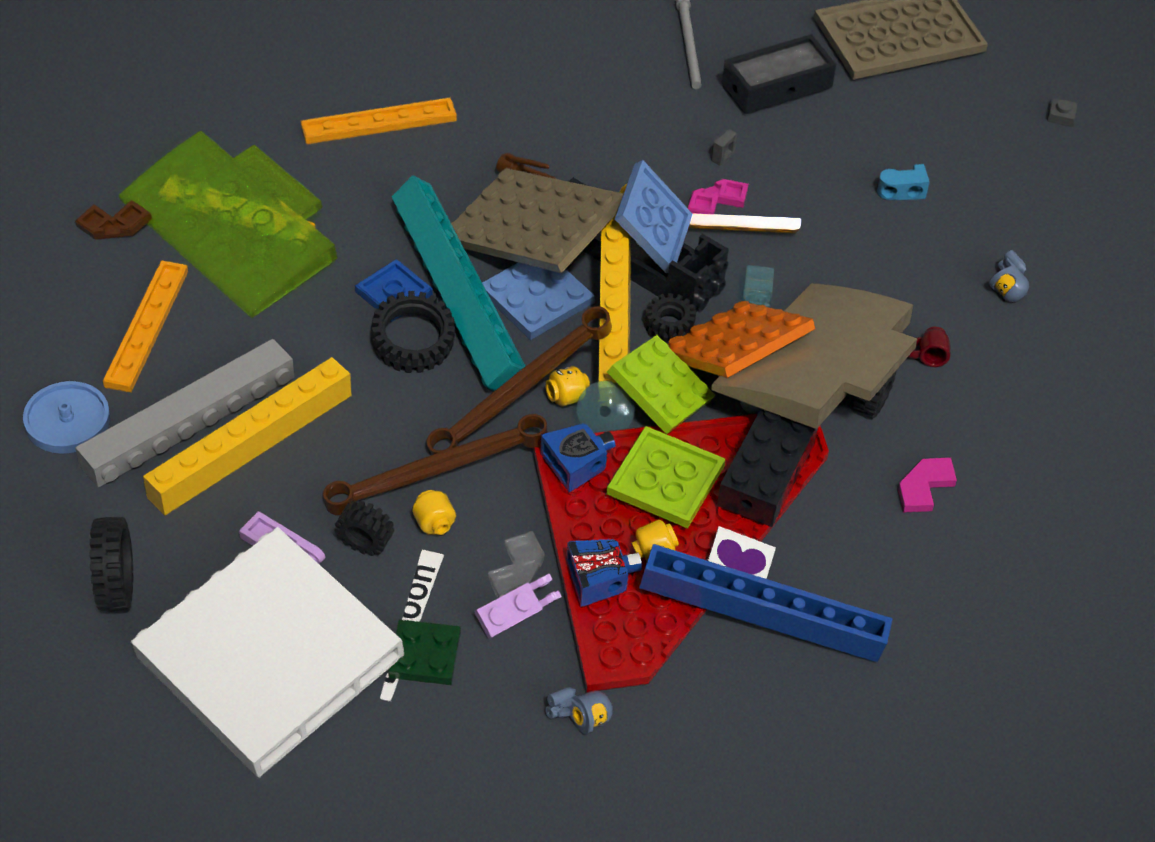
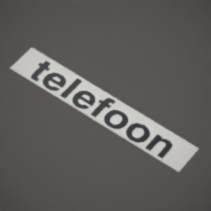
(421, 587)

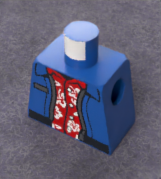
(599, 569)

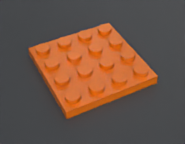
(739, 338)

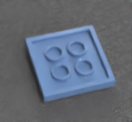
(653, 216)
(537, 297)

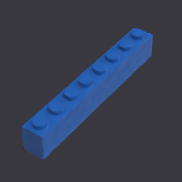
(766, 603)

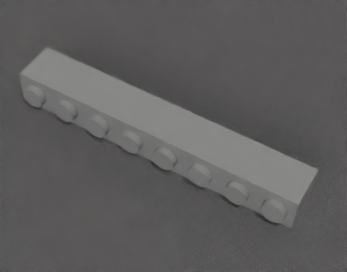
(184, 413)

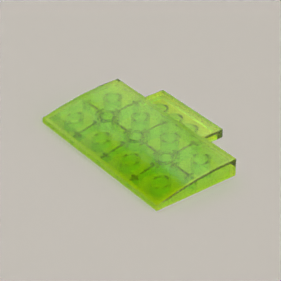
(234, 220)

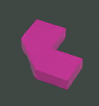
(723, 192)
(927, 474)

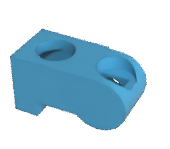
(903, 184)

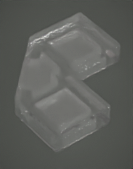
(526, 559)

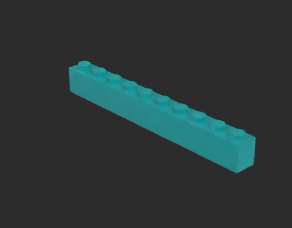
(458, 283)

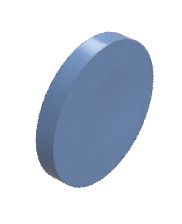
(65, 416)

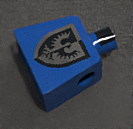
(576, 453)

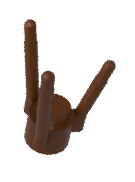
(516, 163)

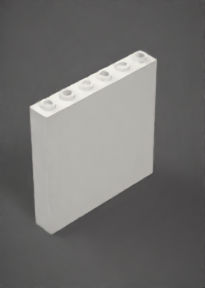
(267, 650)

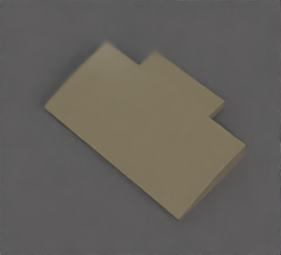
(849, 352)

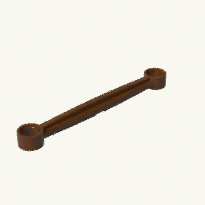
(523, 380)
(435, 464)

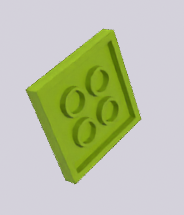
(661, 384)
(666, 477)

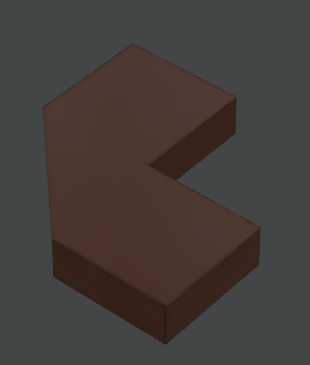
(124, 223)

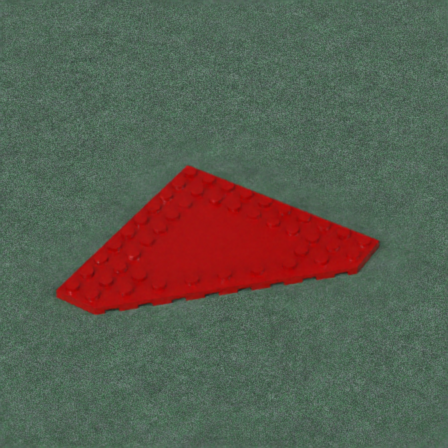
(635, 632)

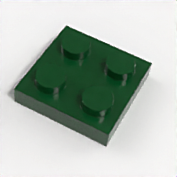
(428, 652)

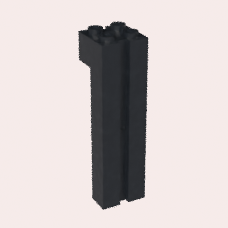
(695, 276)

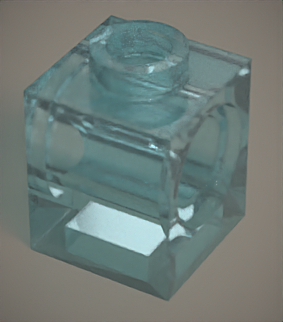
(758, 285)

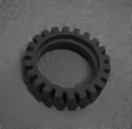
(412, 305)
(111, 563)

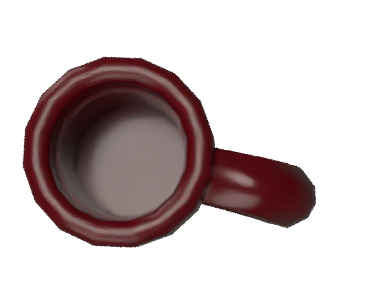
(934, 347)

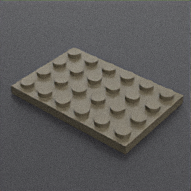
(898, 34)
(535, 219)

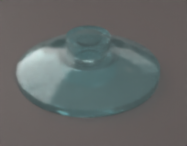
(605, 394)

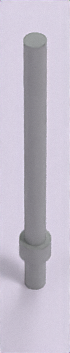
(684, 6)

